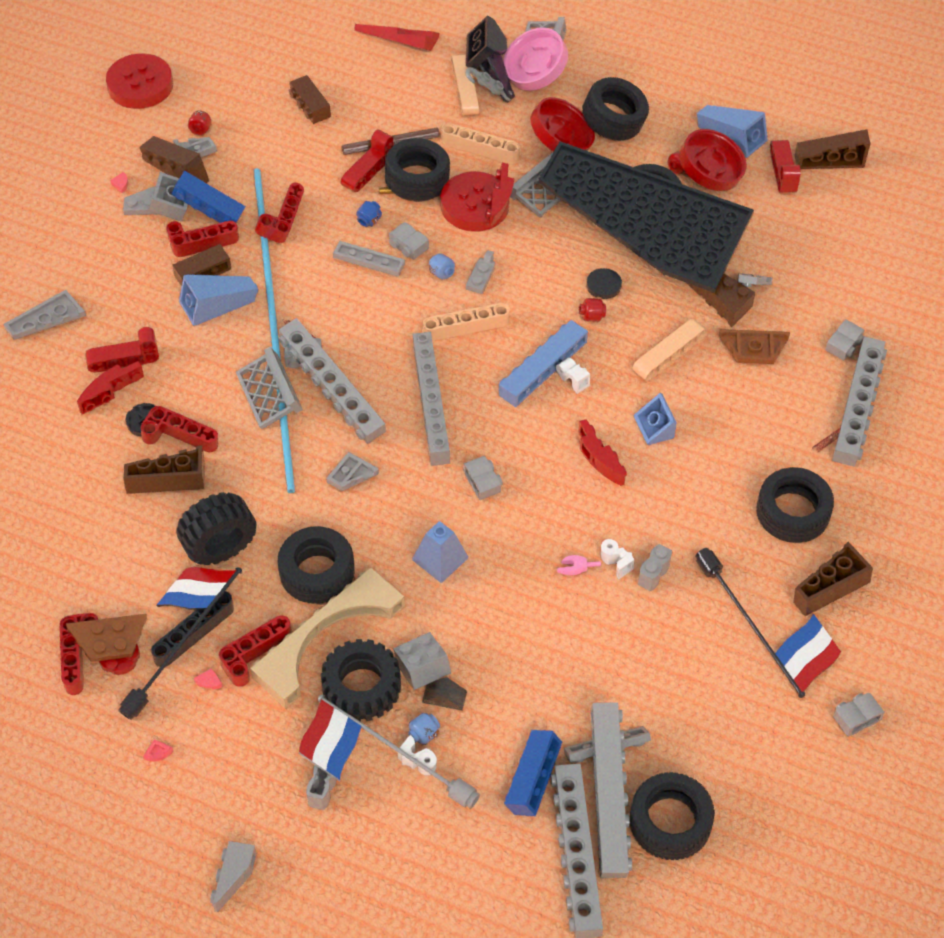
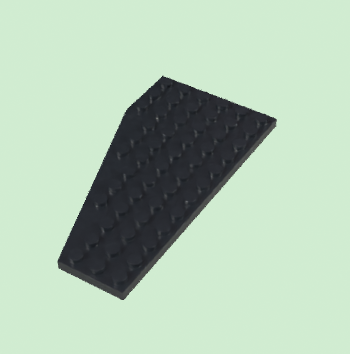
(658, 219)

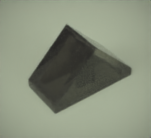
(445, 694)

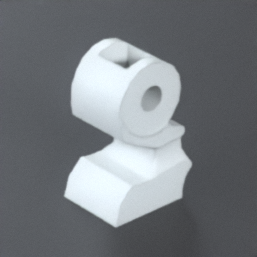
(579, 376)
(612, 554)
(424, 756)

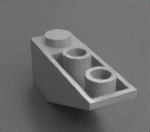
(236, 869)

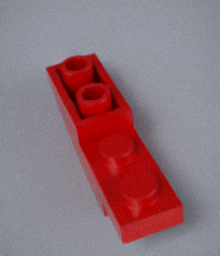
(500, 195)
(102, 388)
(600, 457)

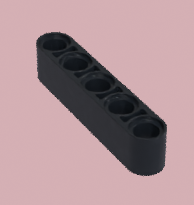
(166, 643)

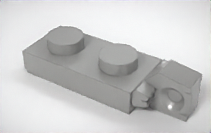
(481, 273)

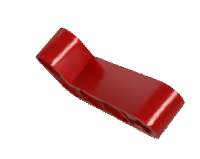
(370, 163)
(785, 171)
(278, 228)
(200, 239)
(124, 354)
(203, 434)
(279, 626)
(72, 654)

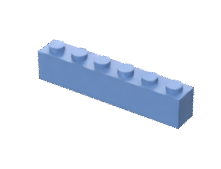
(542, 363)

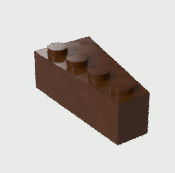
(834, 152)
(173, 158)
(730, 299)
(166, 473)
(833, 580)

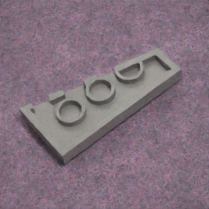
(48, 314)

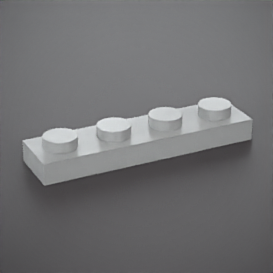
(369, 258)
(634, 737)

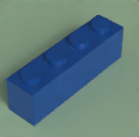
(207, 199)
(533, 773)

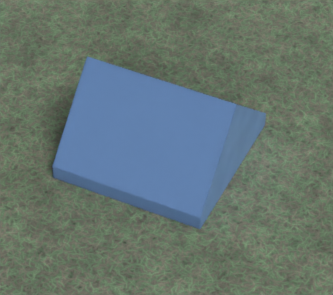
(656, 421)

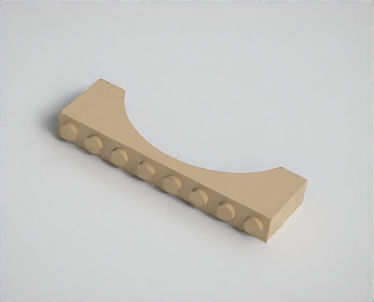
(364, 597)

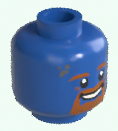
(369, 213)

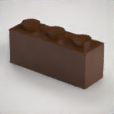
(309, 99)
(209, 262)

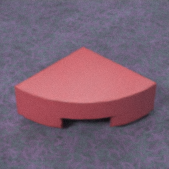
(120, 182)
(208, 680)
(157, 751)

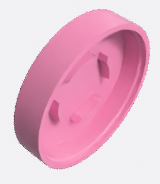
(535, 58)

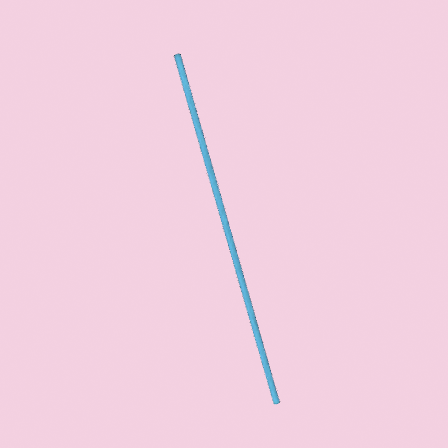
(274, 332)

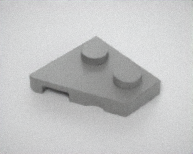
(203, 146)
(138, 203)
(748, 279)
(351, 472)

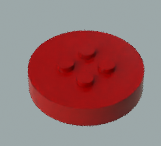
(139, 81)
(561, 121)
(712, 160)
(465, 201)

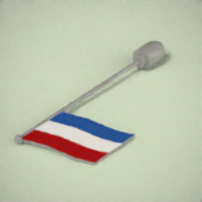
(334, 737)

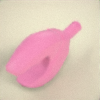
(579, 565)

